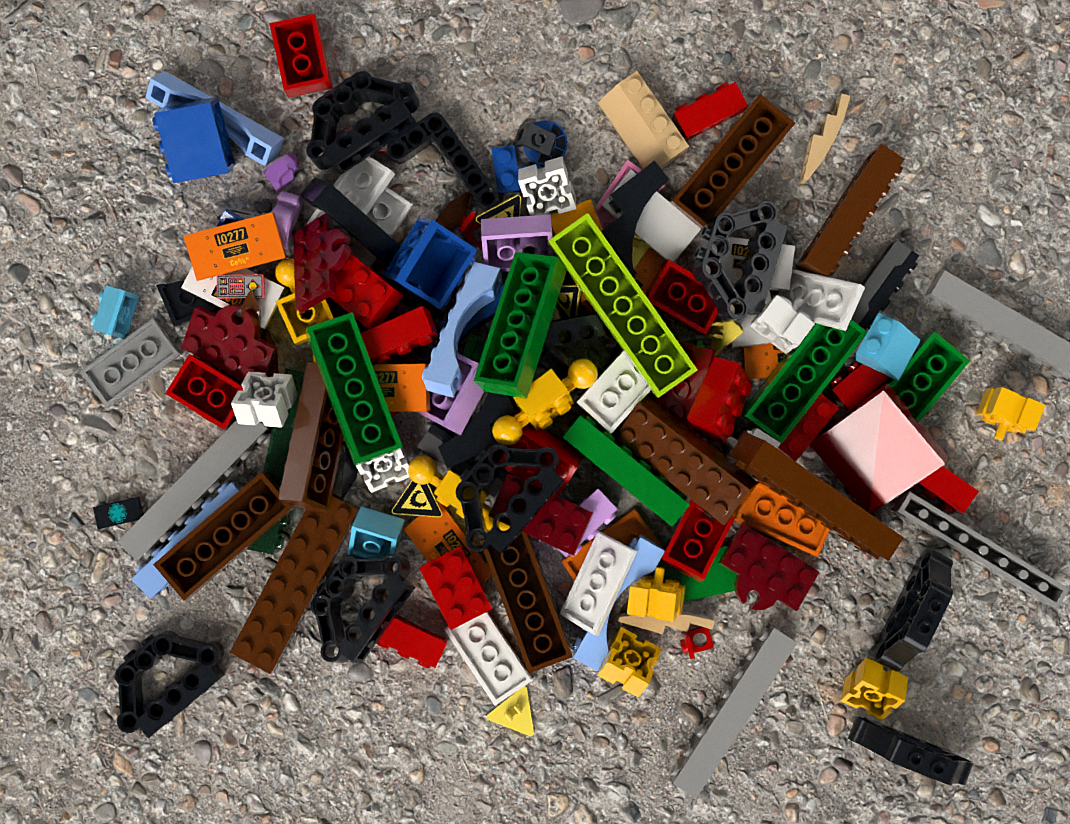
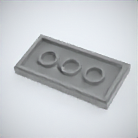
(130, 362)

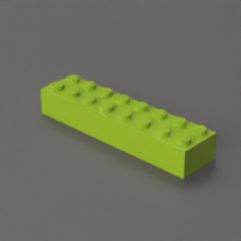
(622, 305)

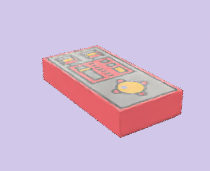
(239, 285)

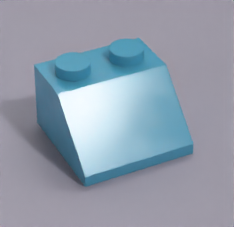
(115, 312)
(887, 347)
(374, 534)

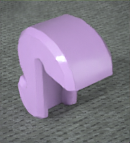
(286, 214)

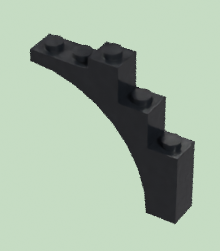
(630, 202)
(478, 433)

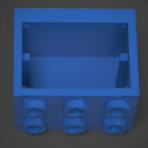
(194, 140)
(430, 262)

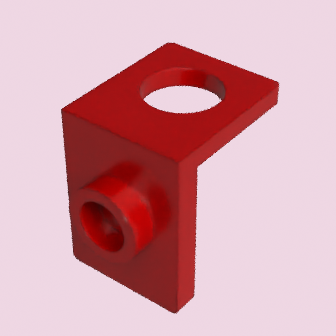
(467, 228)
(688, 645)

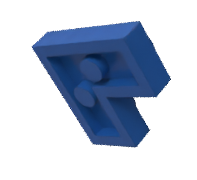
(506, 169)

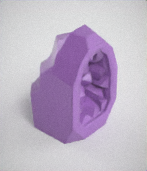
(282, 171)

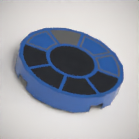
(559, 147)

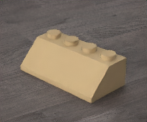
(642, 122)

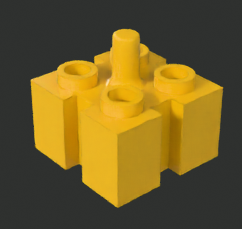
(1010, 411)
(656, 599)
(629, 662)
(874, 689)

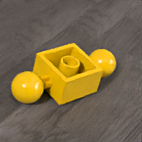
(293, 318)
(545, 401)
(424, 470)

